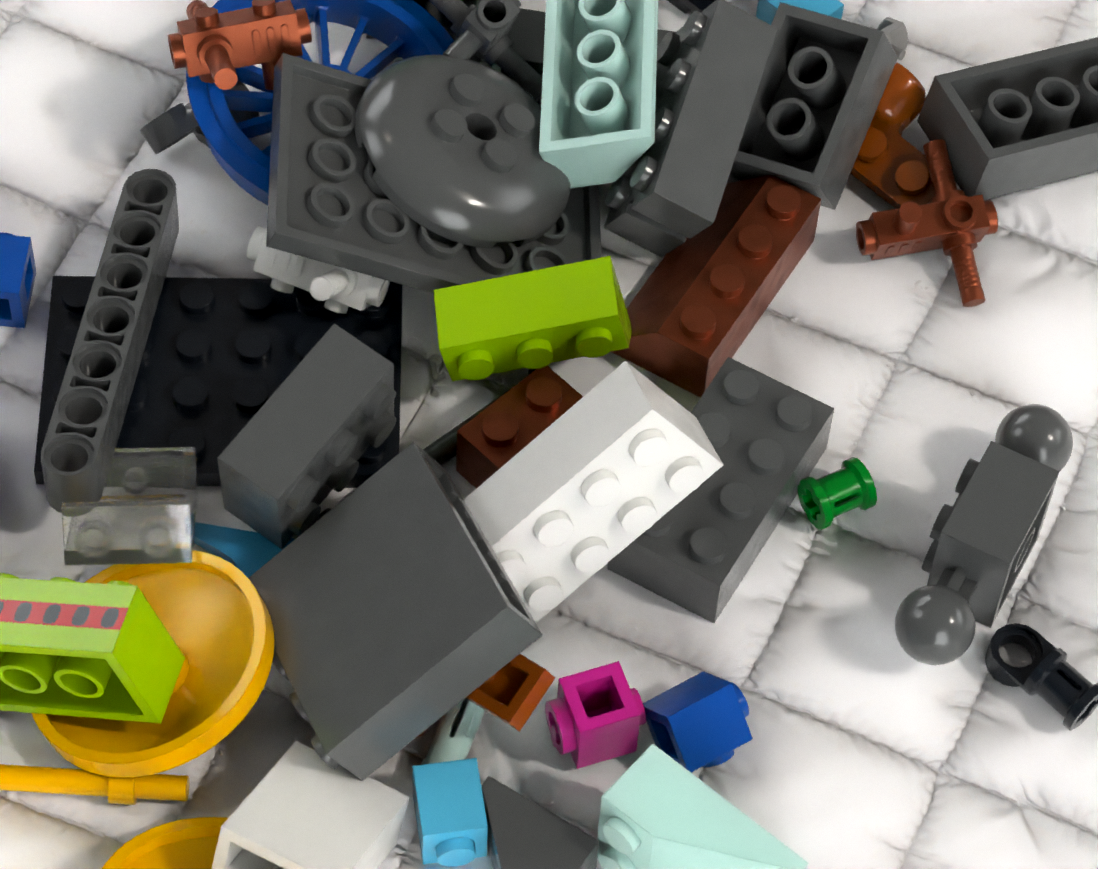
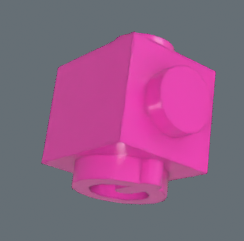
(595, 715)

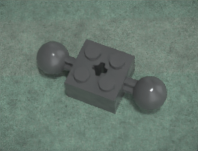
(985, 535)

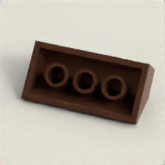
(720, 282)

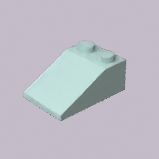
(673, 820)

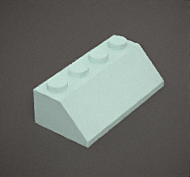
(598, 87)

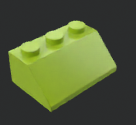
(531, 319)

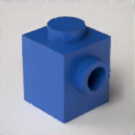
(699, 721)

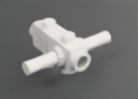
(324, 281)

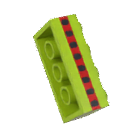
(84, 650)

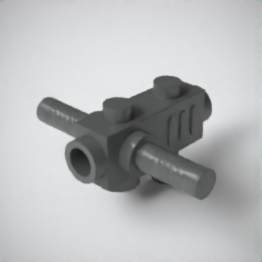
(484, 37)

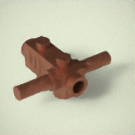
(219, 43)
(946, 223)

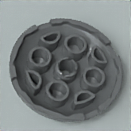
(460, 150)

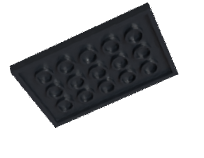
(216, 361)

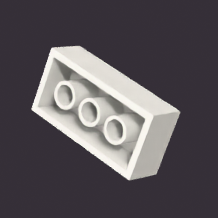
(590, 486)

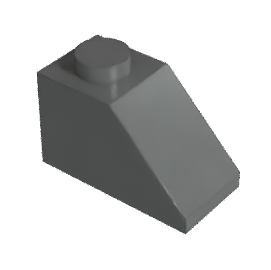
(531, 836)

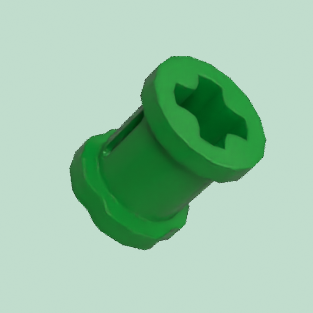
(837, 493)

